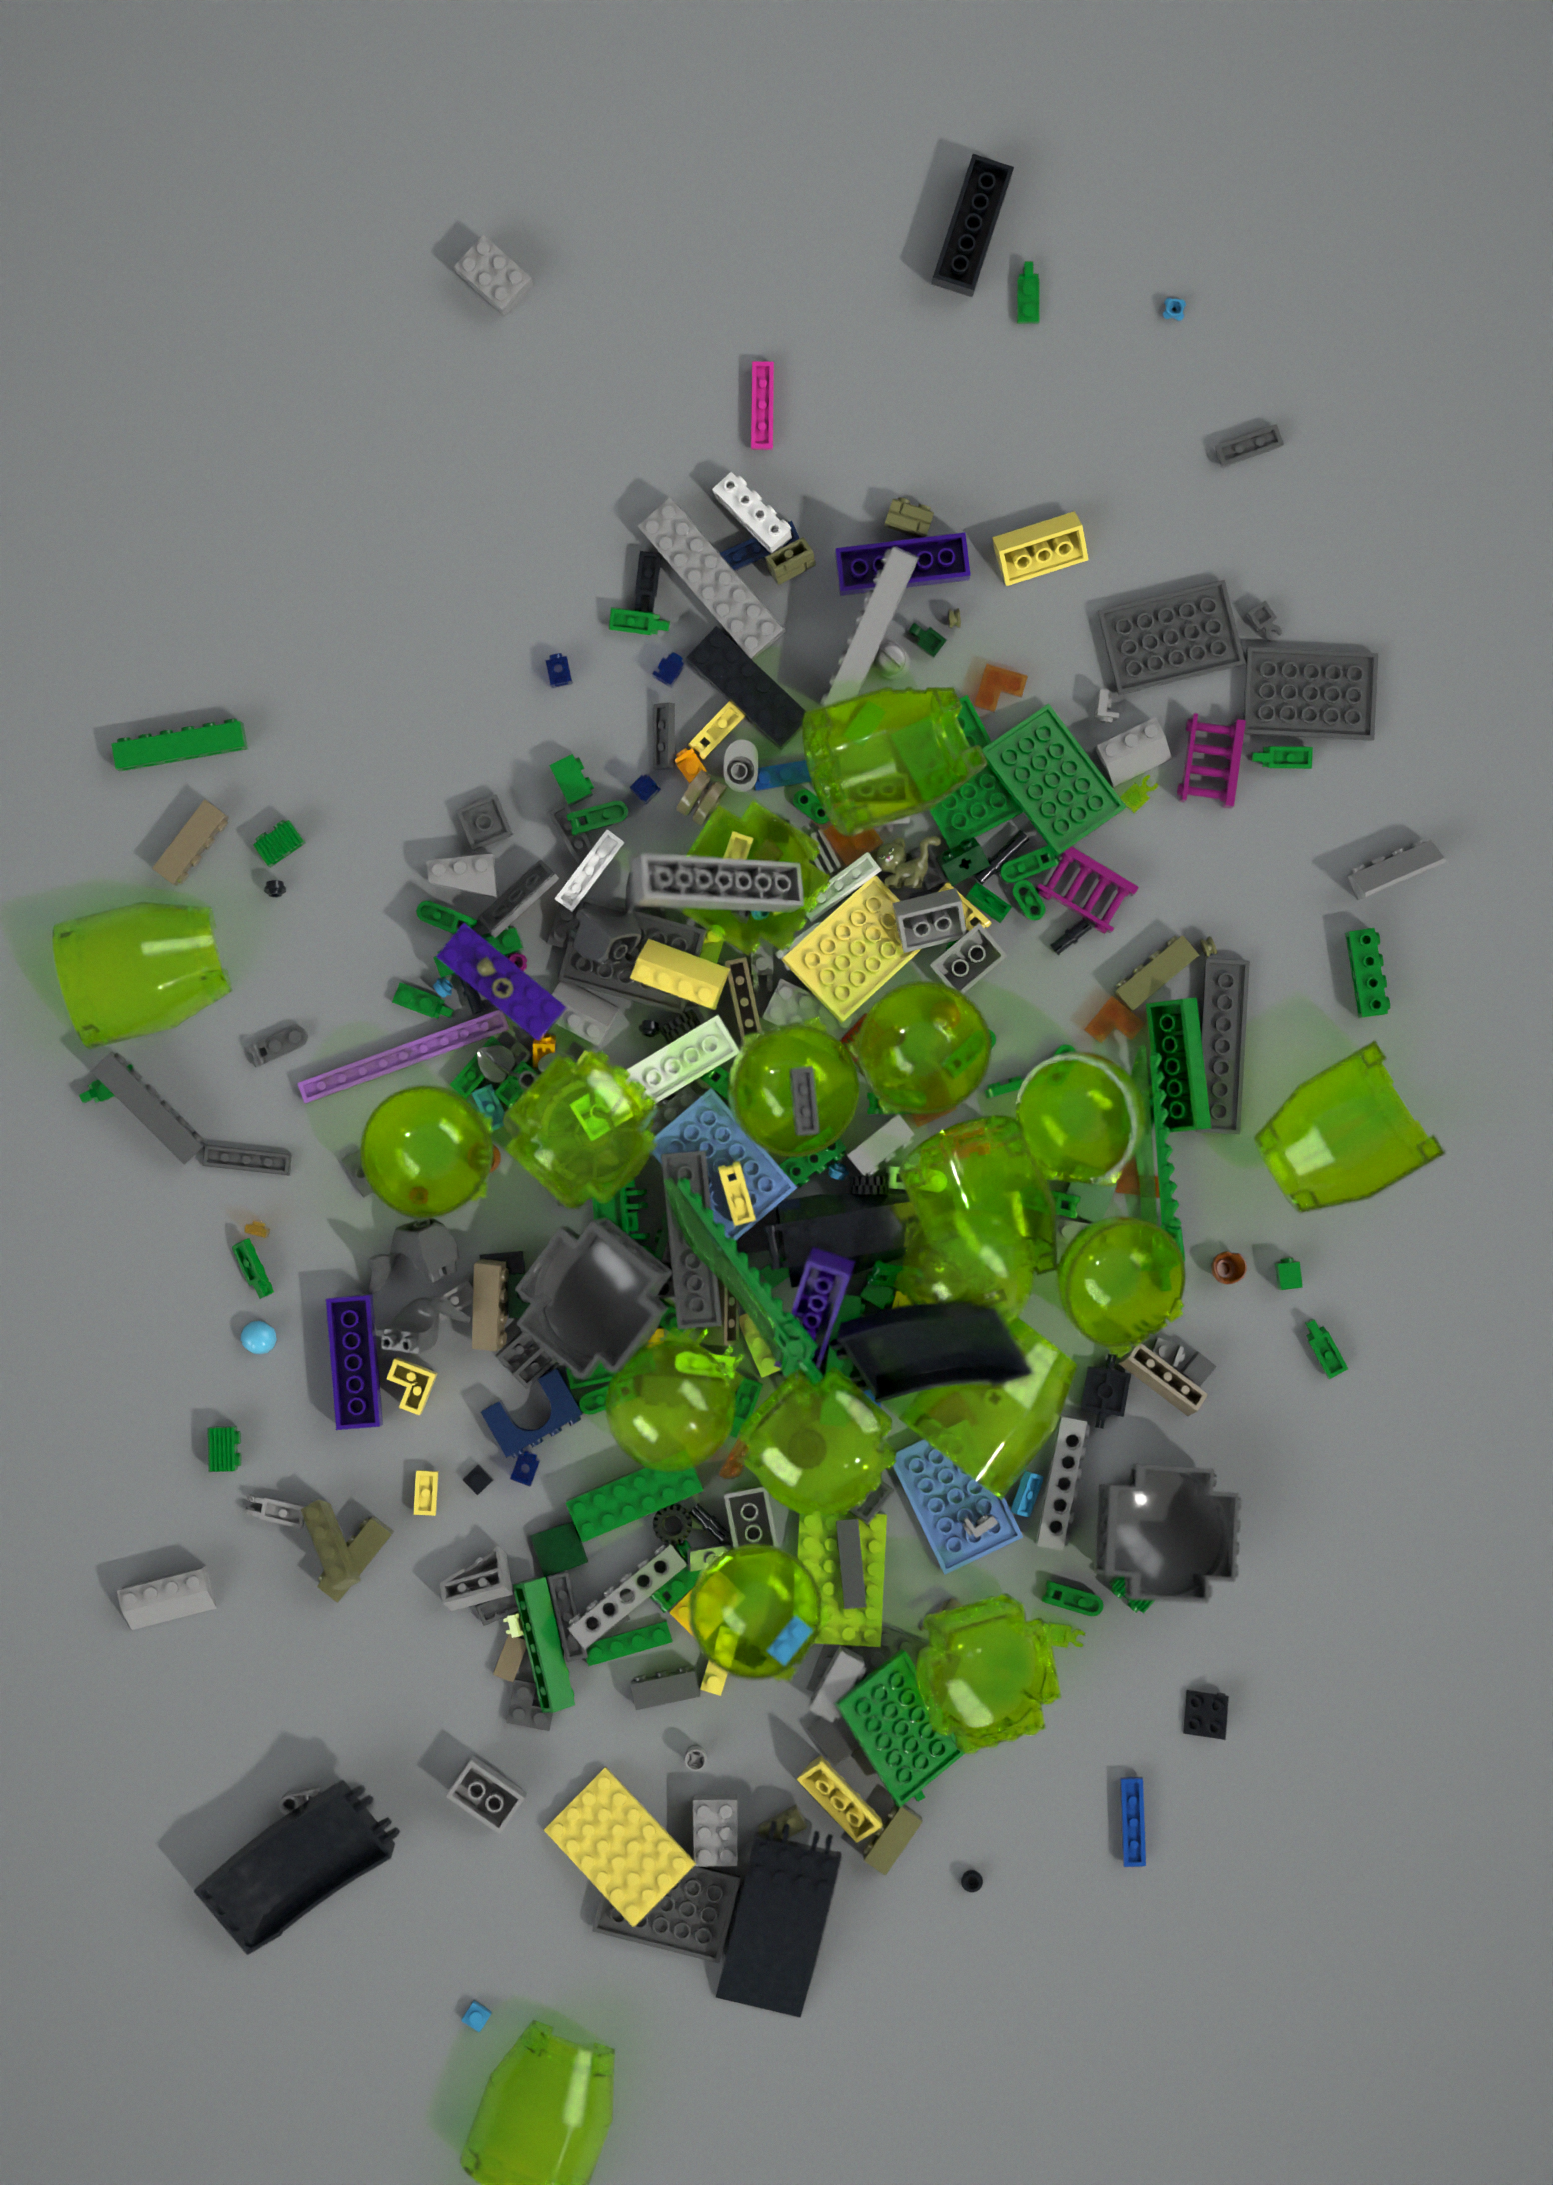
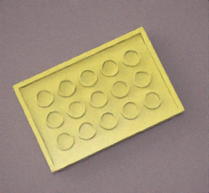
(851, 951)
(620, 1847)

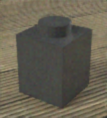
(1198, 1369)

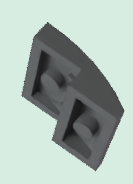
(525, 1359)
(834, 1738)

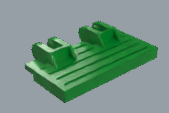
(617, 1211)

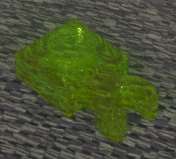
(1136, 796)
(1062, 1635)

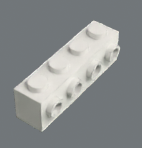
(752, 513)

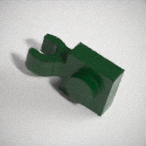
(929, 641)

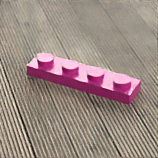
(762, 405)

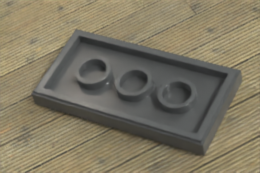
(518, 898)

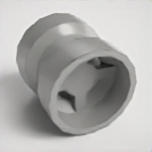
(694, 1761)

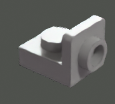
(1102, 704)
(1169, 1352)
(983, 1524)

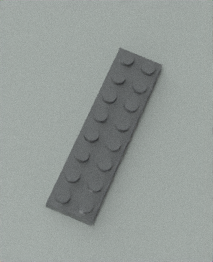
(1224, 1040)
(694, 1282)

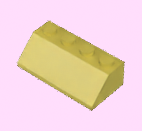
(1040, 548)
(680, 973)
(839, 1799)

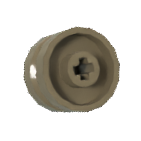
(700, 797)

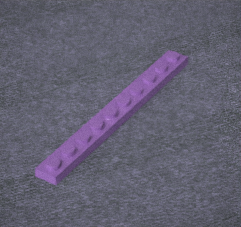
(403, 1056)

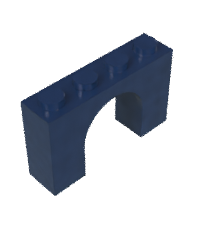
(513, 1437)

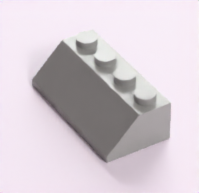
(1395, 869)
(167, 1598)

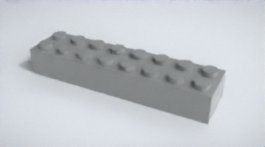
(711, 578)
(872, 626)
(716, 883)

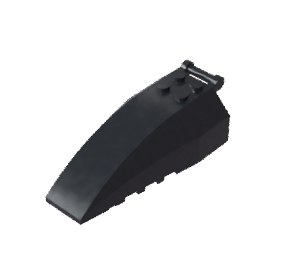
(846, 1225)

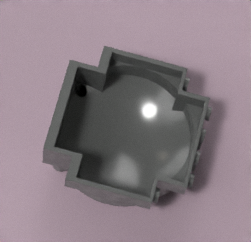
(593, 1298)
(1168, 1533)

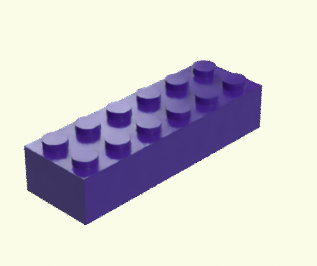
(940, 561)
(527, 1005)
(821, 1297)
(354, 1362)

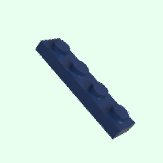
(751, 551)

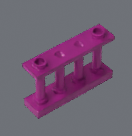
(1229, 773)
(1106, 877)

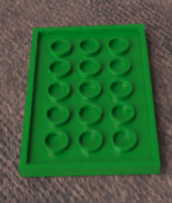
(1052, 779)
(979, 802)
(897, 1729)

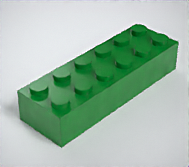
(1177, 1037)
(629, 1499)

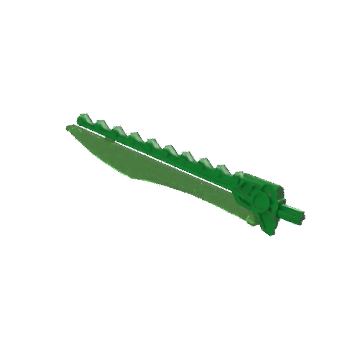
(1145, 1156)
(788, 1338)

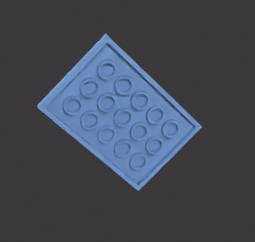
(712, 1128)
(943, 1497)

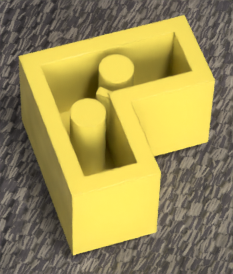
(418, 1383)

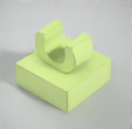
(515, 1625)

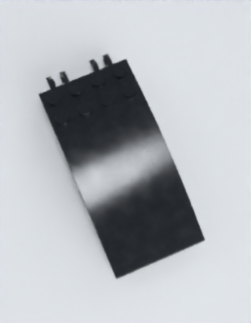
(929, 1348)
(296, 1865)
(779, 1922)

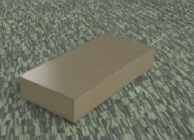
(510, 1658)

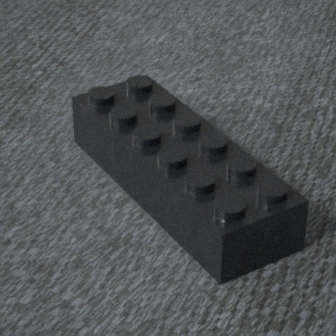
(972, 225)
(747, 687)

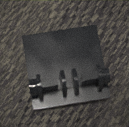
(1206, 1714)

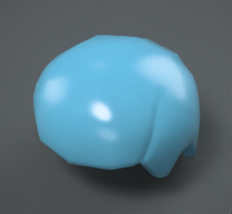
(258, 1337)

